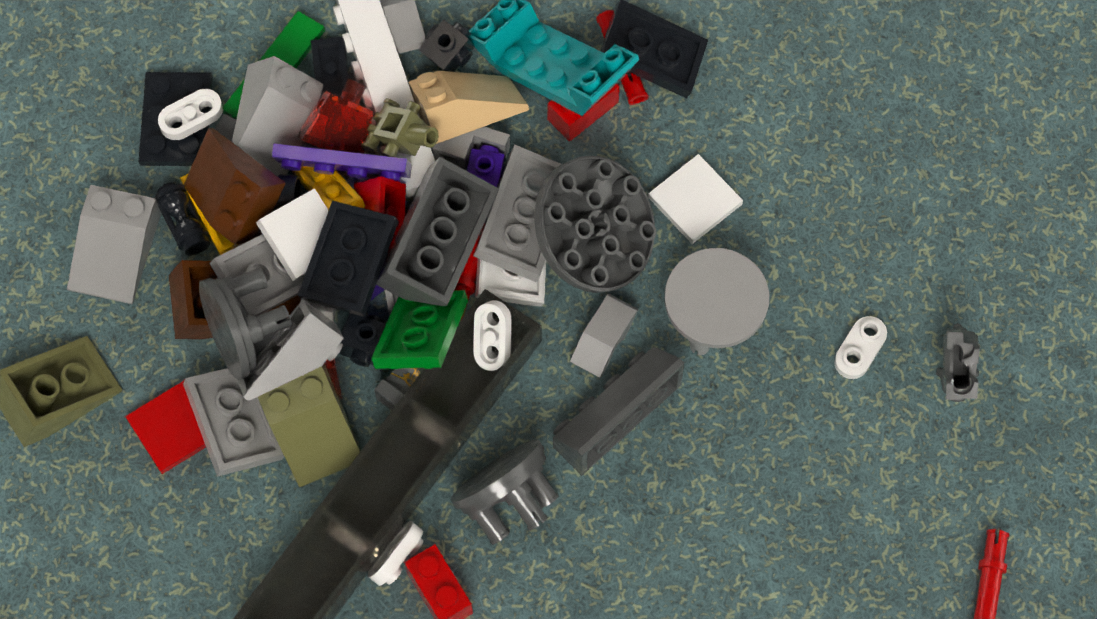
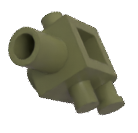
(399, 130)

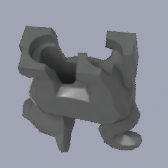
(959, 364)

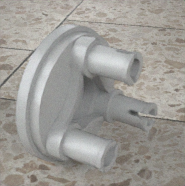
(716, 299)

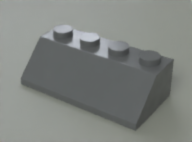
(437, 234)
(618, 408)

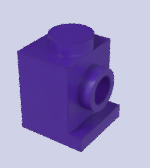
(487, 157)

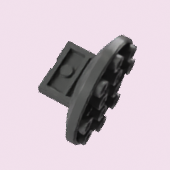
(594, 224)

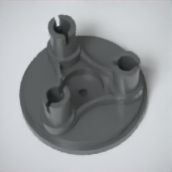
(233, 330)
(510, 479)

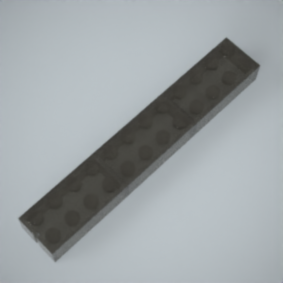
(389, 477)

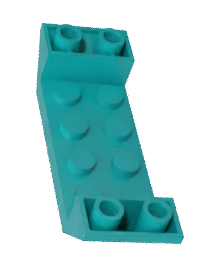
(546, 58)

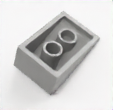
(273, 109)
(112, 243)
(293, 351)

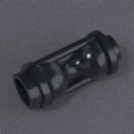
(189, 232)

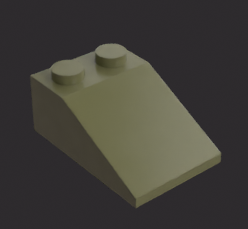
(54, 389)
(310, 426)

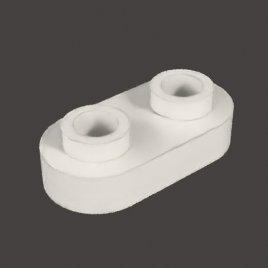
(189, 114)
(492, 333)
(861, 346)
(405, 543)

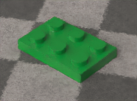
(419, 333)

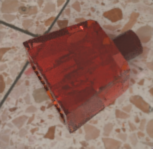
(338, 120)

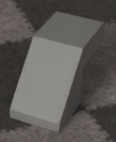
(404, 24)
(458, 149)
(603, 335)

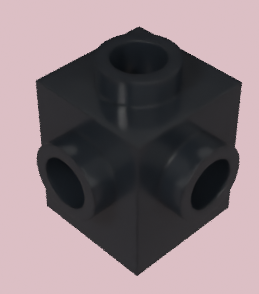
(448, 46)
(361, 338)

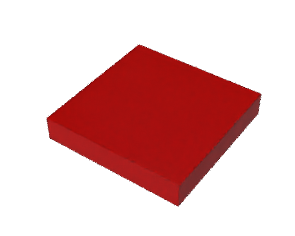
(168, 428)

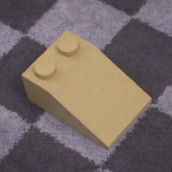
(464, 101)

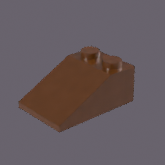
(231, 188)
(185, 299)

